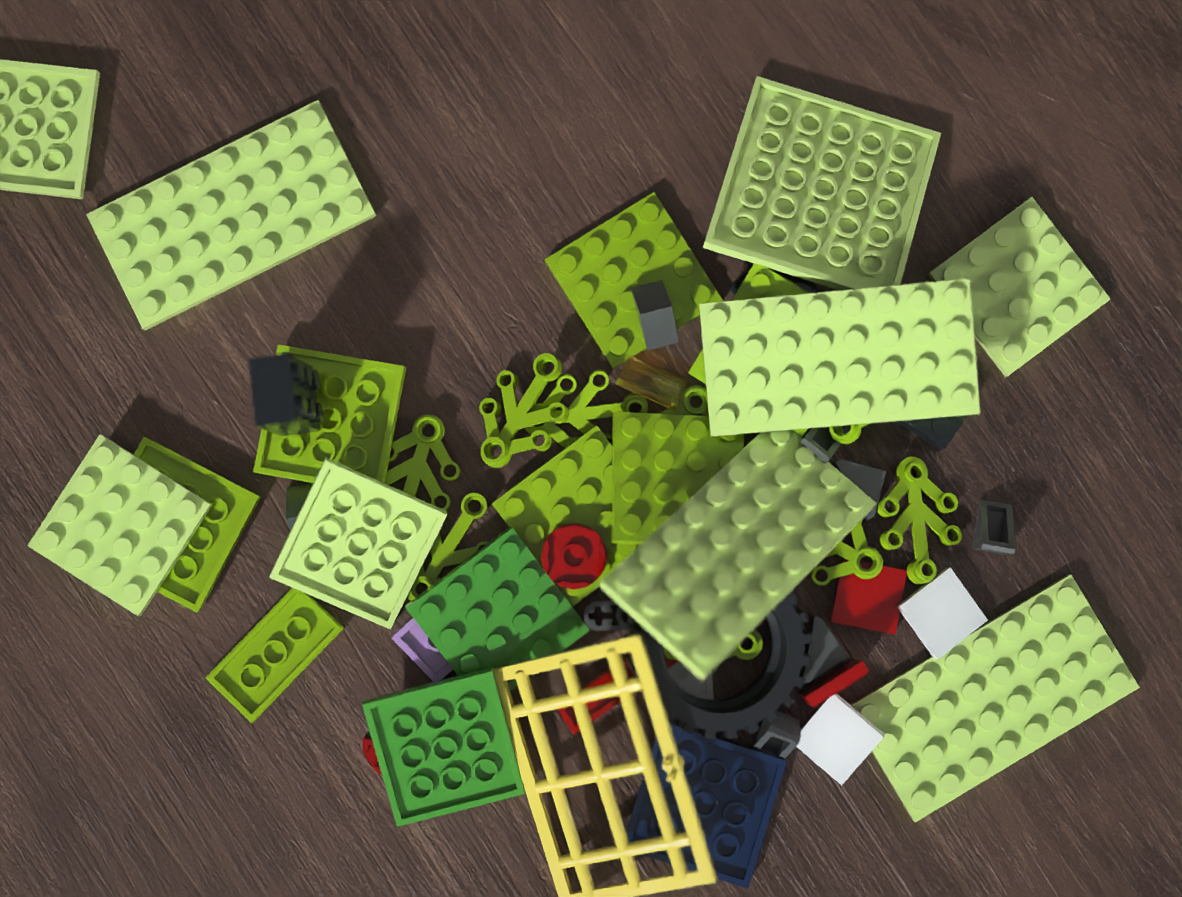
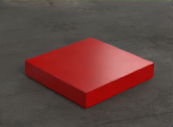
(869, 602)
(834, 682)

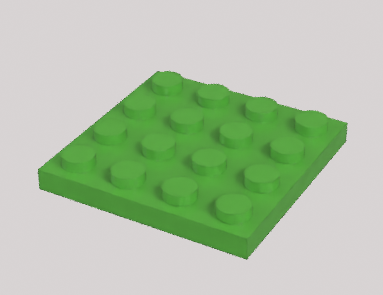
(497, 610)
(443, 747)

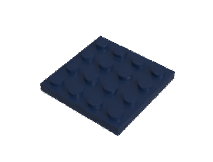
(731, 795)

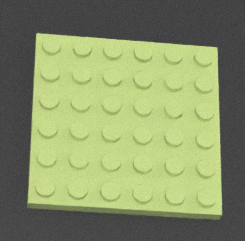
(822, 189)

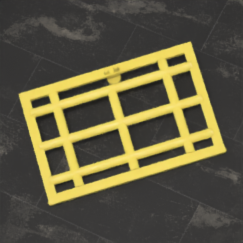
(672, 765)

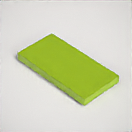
(274, 653)

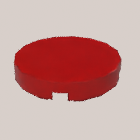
(573, 556)

